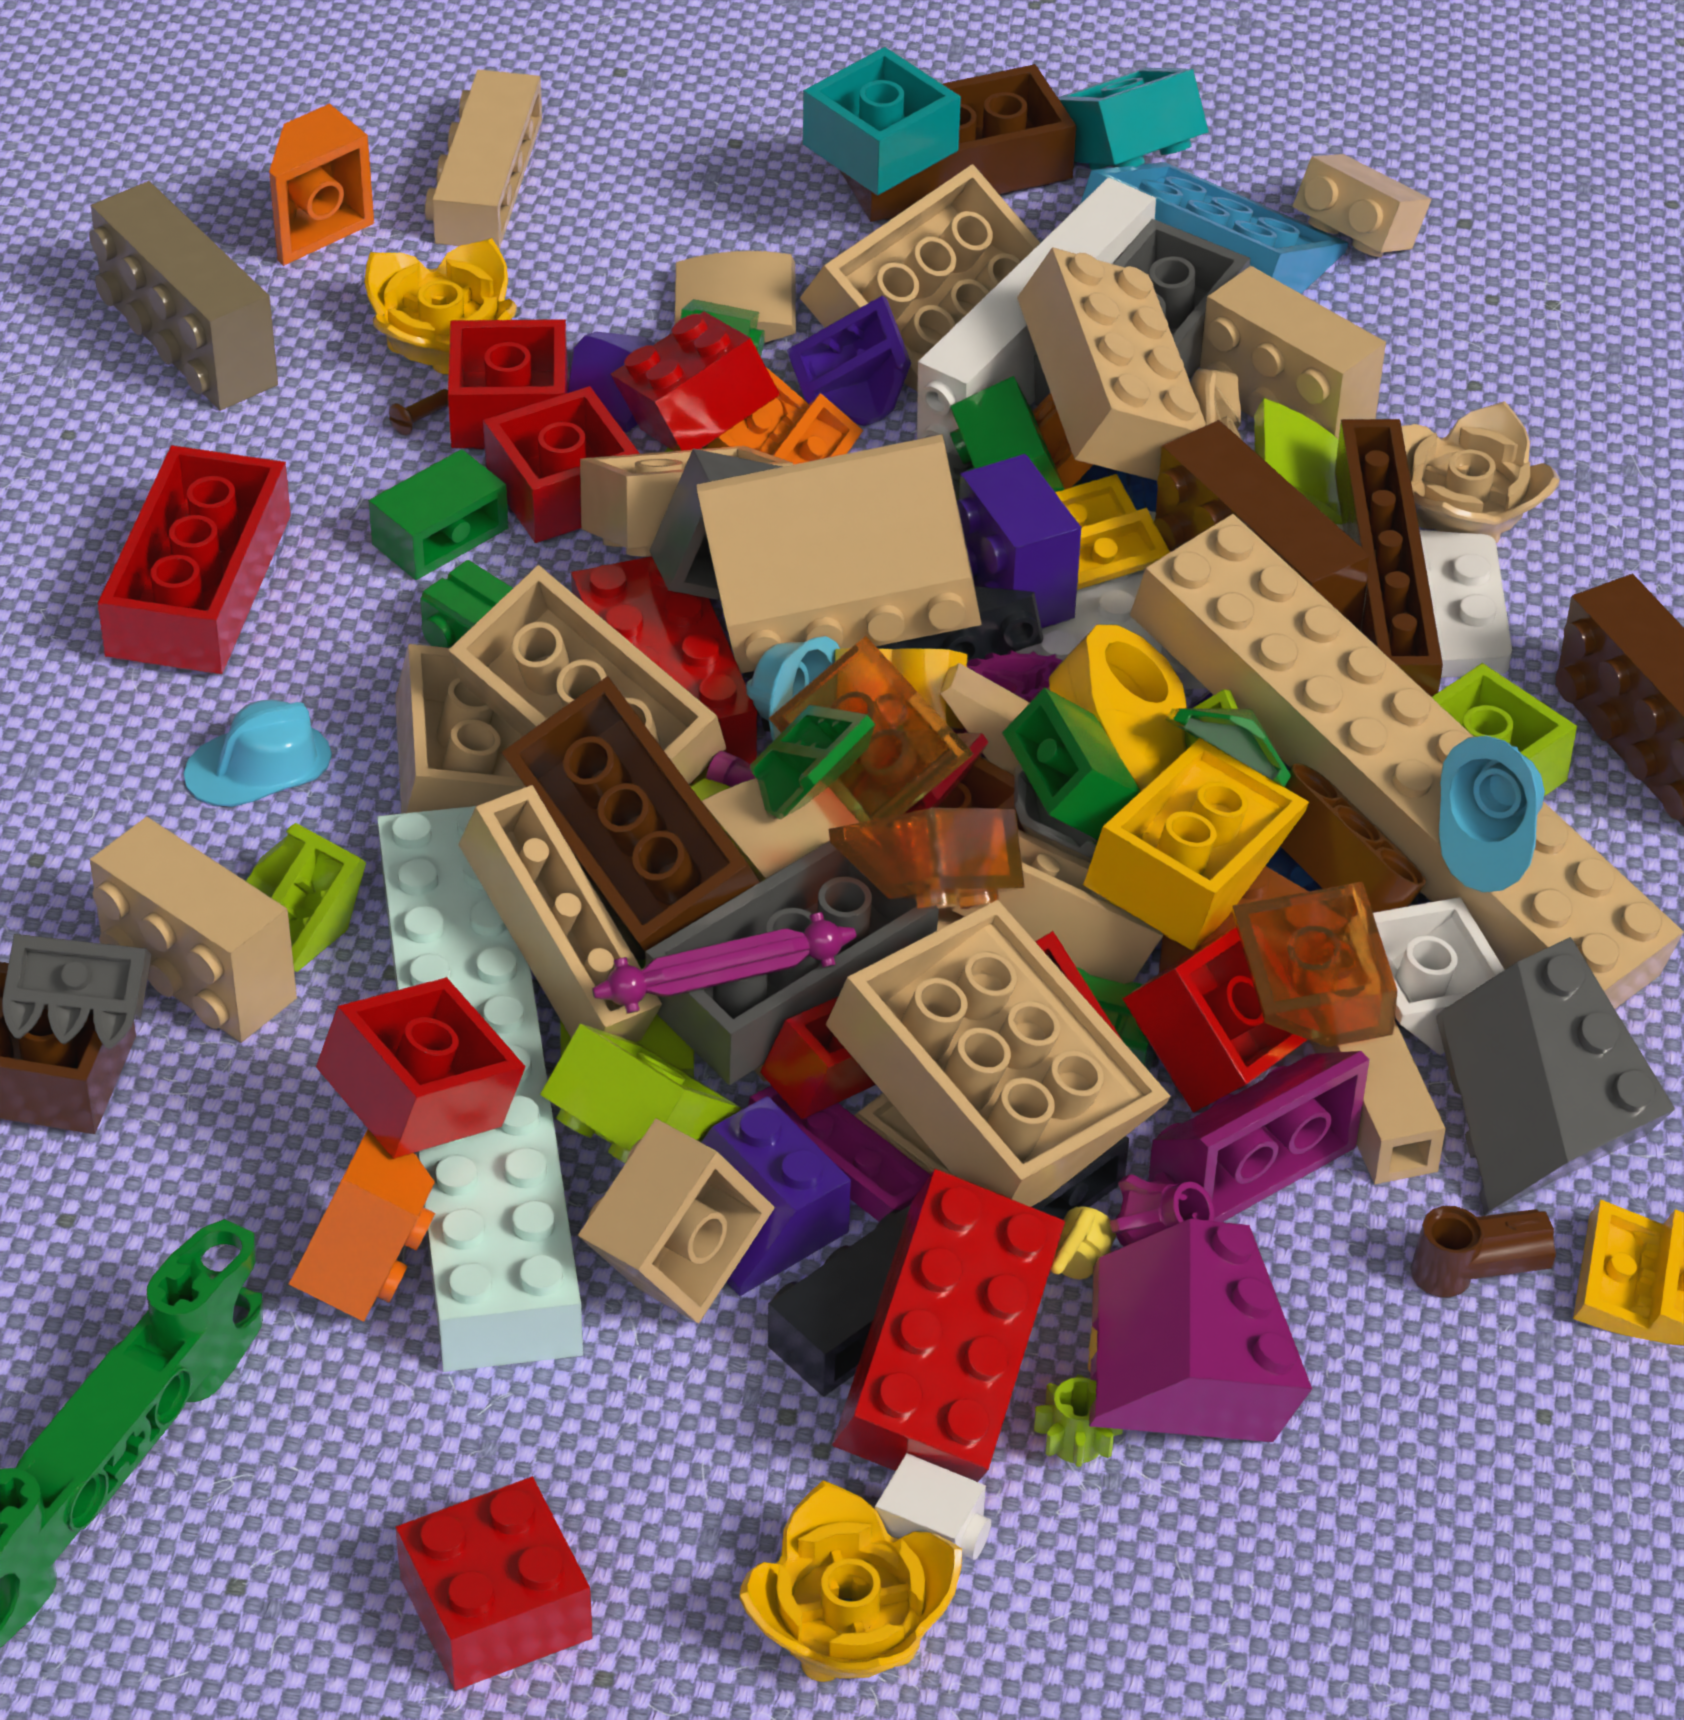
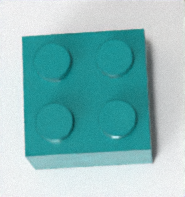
(1135, 116)
(881, 120)

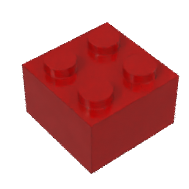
(501, 369)
(694, 382)
(540, 454)
(1209, 1022)
(420, 1067)
(494, 1583)

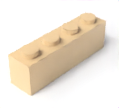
(485, 158)
(552, 911)

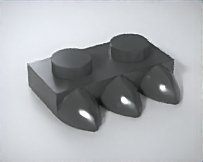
(73, 982)

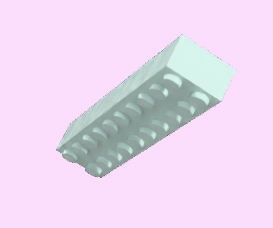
(497, 1196)

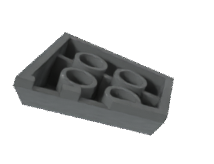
(1545, 1074)

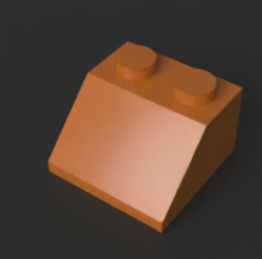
(319, 183)
(365, 1229)

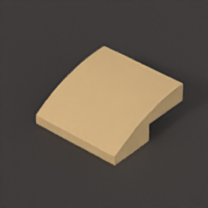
(746, 281)
(768, 841)

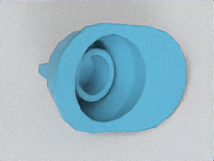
(786, 671)
(262, 754)
(1488, 813)

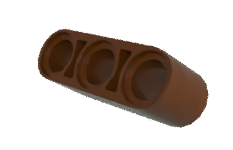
(1344, 847)

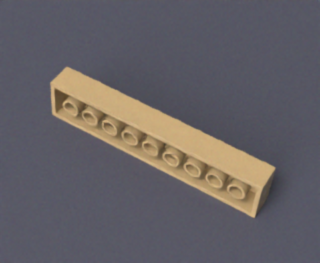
(1381, 740)

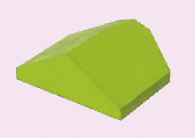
(316, 886)

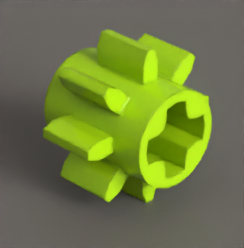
(1067, 1422)

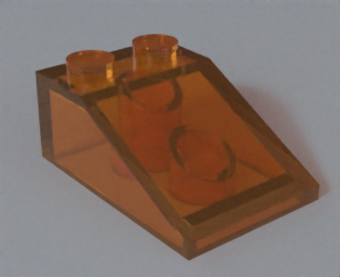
(909, 744)

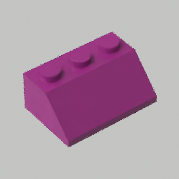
(1268, 1132)

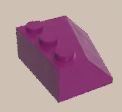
(1193, 1337)

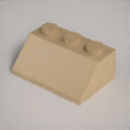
(447, 738)

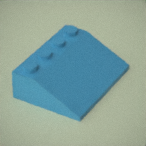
(1272, 241)

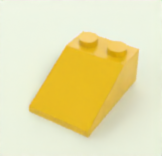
(1192, 843)

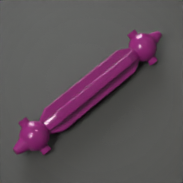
(724, 962)

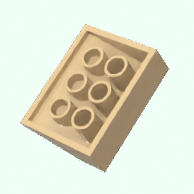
(927, 263)
(840, 550)
(994, 1056)

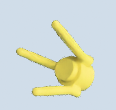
(1082, 1242)

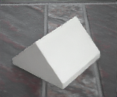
(1434, 960)

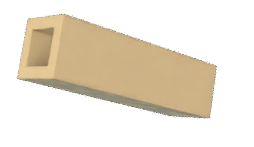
(1399, 1121)

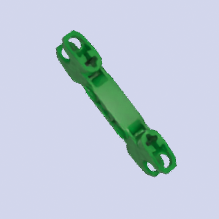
(121, 1410)

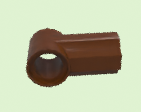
(1466, 1247)

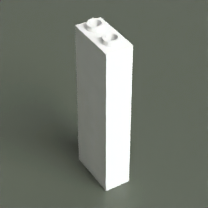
(994, 337)

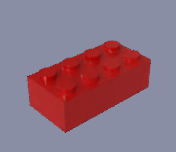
(195, 559)
(679, 637)
(949, 1329)

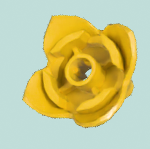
(418, 302)
(839, 1552)

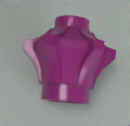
(1157, 1206)

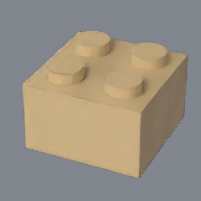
(676, 1220)

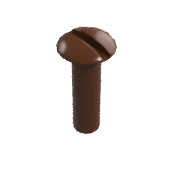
(403, 418)

